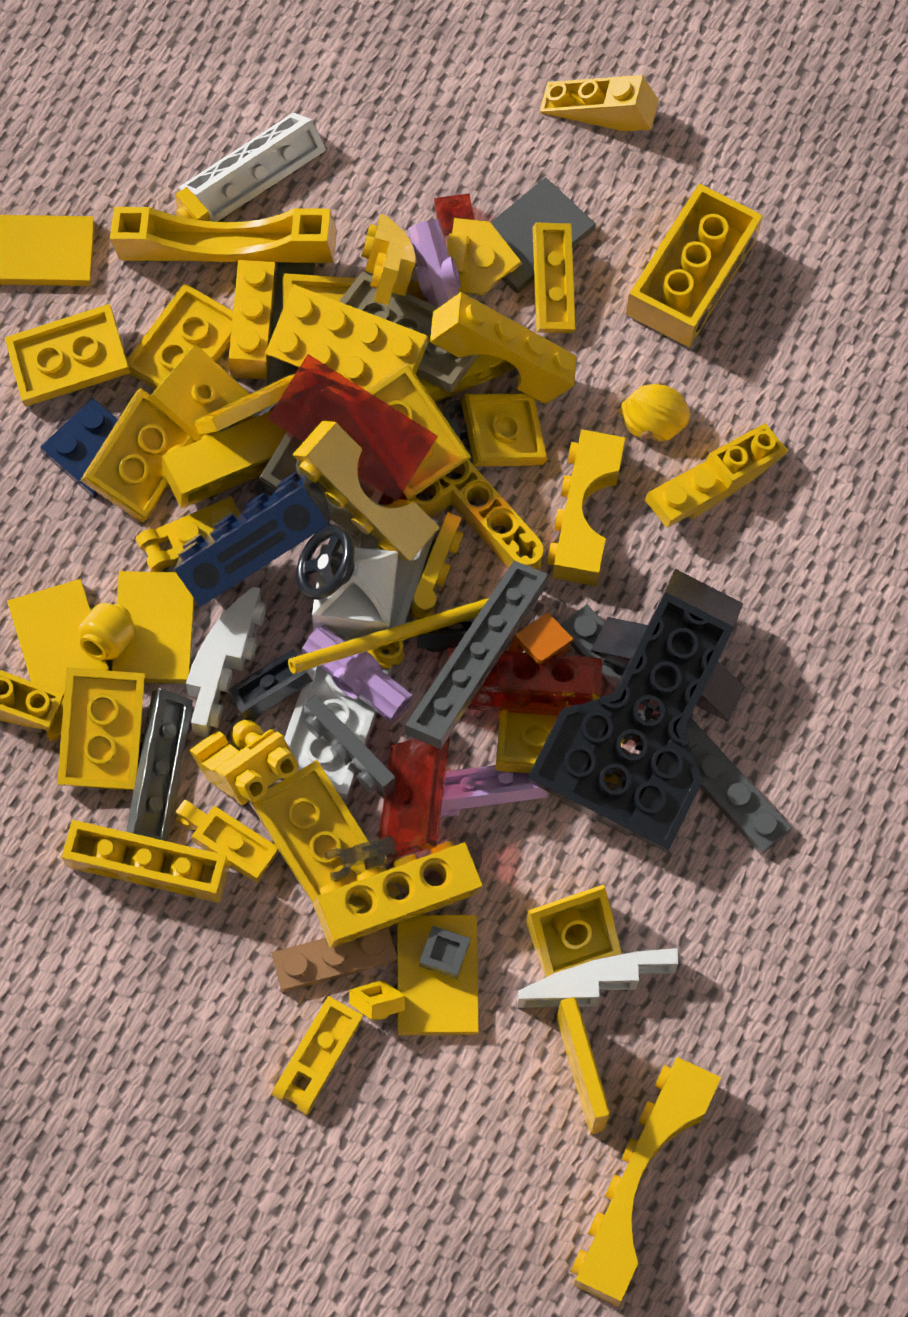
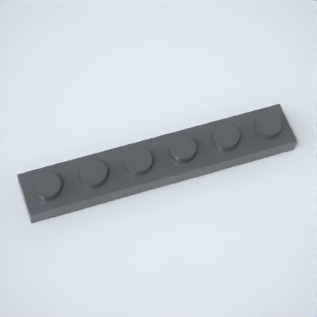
(476, 655)

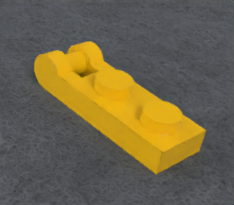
(182, 531)
(436, 568)
(318, 1054)

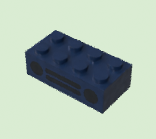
(254, 538)

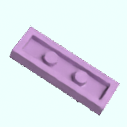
(485, 787)

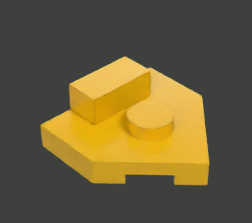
(480, 255)

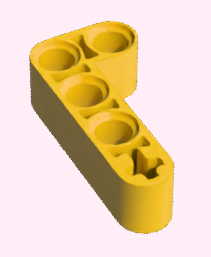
(486, 517)

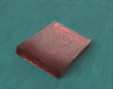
(414, 807)

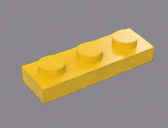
(553, 278)

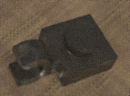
(371, 854)

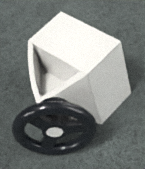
(352, 583)

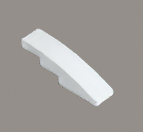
(587, 979)

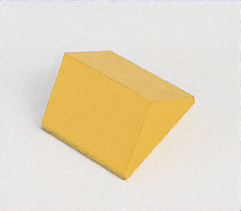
(573, 930)

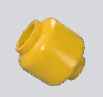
(106, 631)

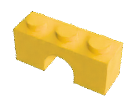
(252, 319)

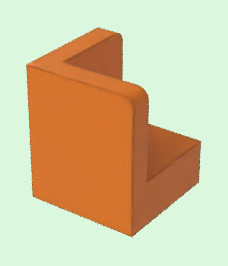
(542, 639)

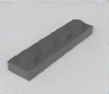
(159, 765)

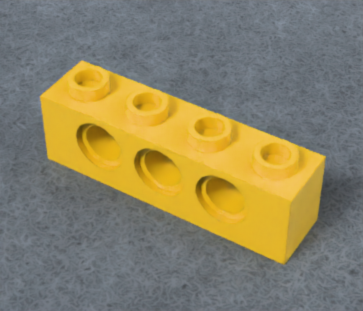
(146, 861)
(344, 925)

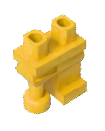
(251, 770)

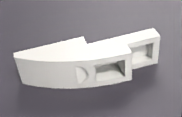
(224, 647)

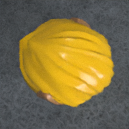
(655, 412)

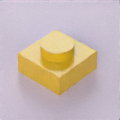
(190, 206)
(377, 1000)

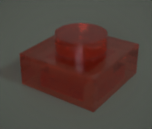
(452, 207)

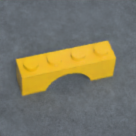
(472, 328)
(332, 459)
(580, 548)

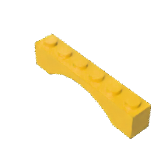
(294, 236)
(612, 1256)

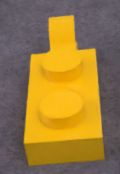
(224, 835)

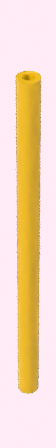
(385, 637)

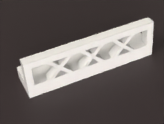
(256, 165)

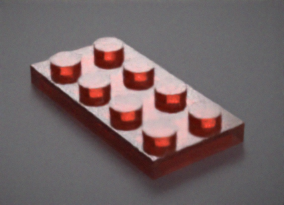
(389, 440)

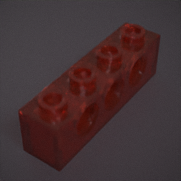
(535, 688)

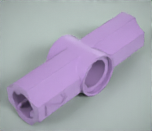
(435, 268)
(361, 677)

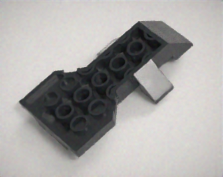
(669, 669)

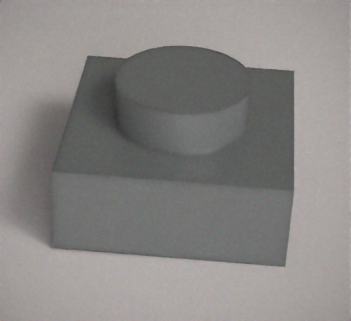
(444, 952)

